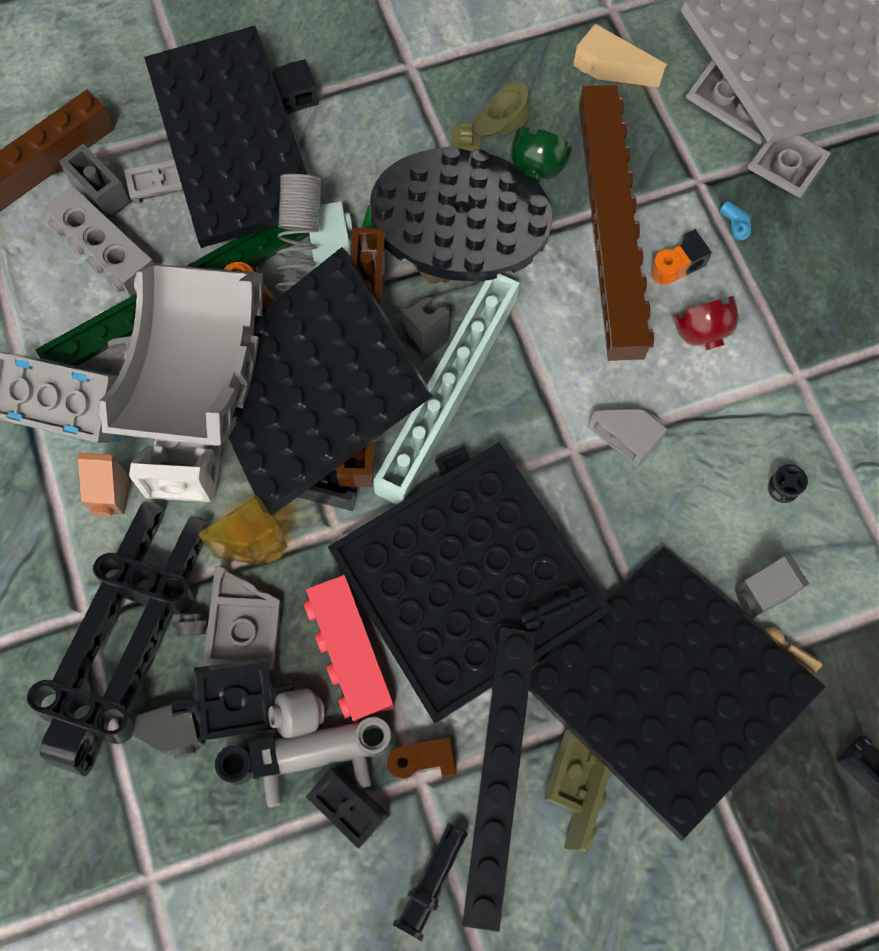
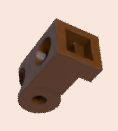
(422, 757)

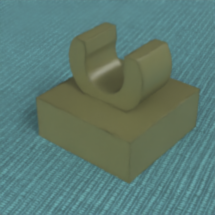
(465, 138)

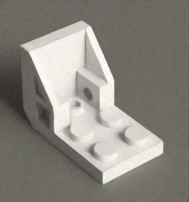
(177, 471)

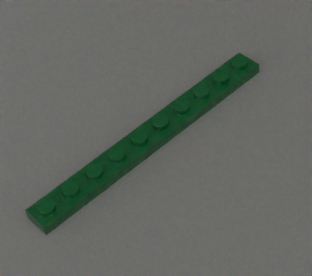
(118, 321)

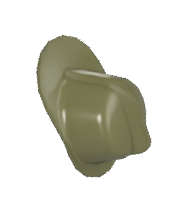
(505, 111)

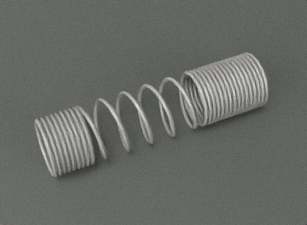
(299, 214)

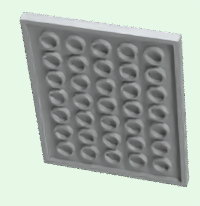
(794, 60)

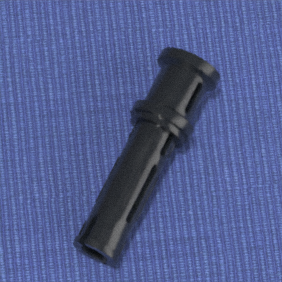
(424, 897)

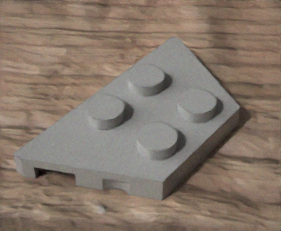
(240, 622)

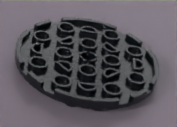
(503, 220)

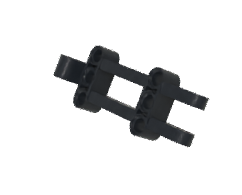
(70, 740)

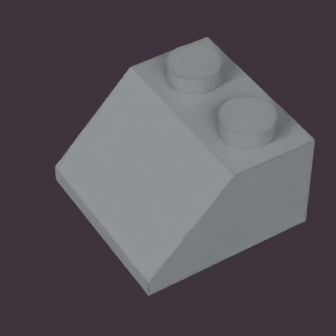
(790, 163)

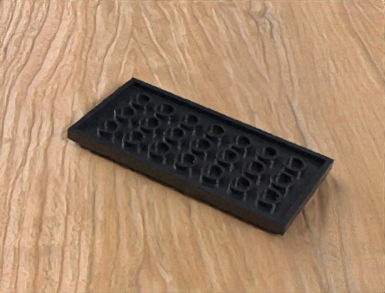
(225, 132)

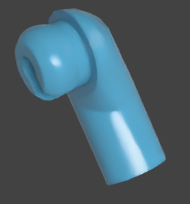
(739, 220)

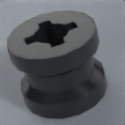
(792, 477)

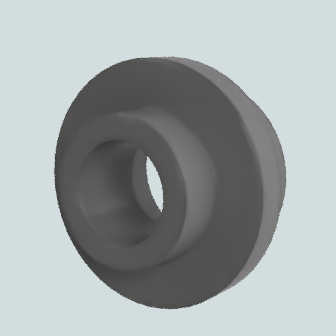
(190, 625)

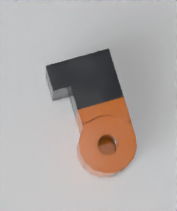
(682, 260)

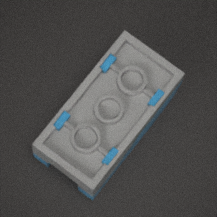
(53, 396)

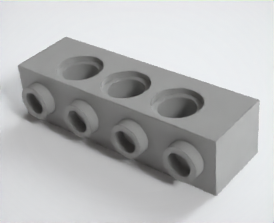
(74, 209)

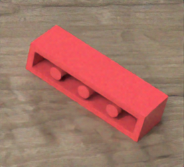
(349, 650)

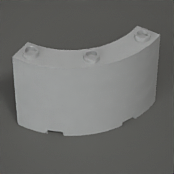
(186, 355)

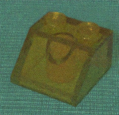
(246, 535)

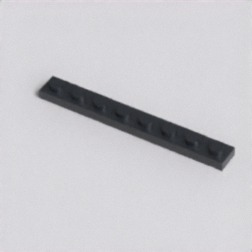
(499, 780)

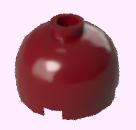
(708, 323)

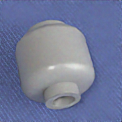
(296, 713)

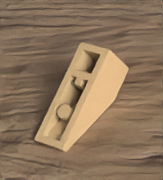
(616, 60)

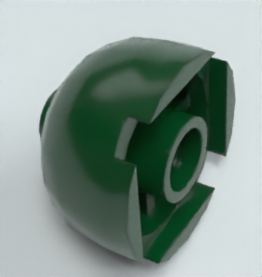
(540, 154)

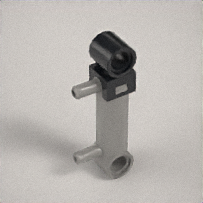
(274, 757)

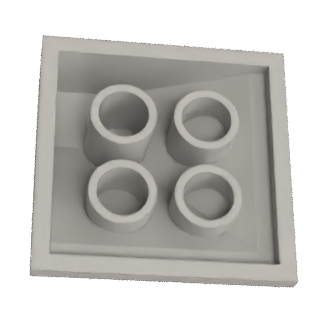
(718, 98)

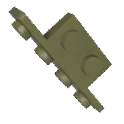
(578, 786)

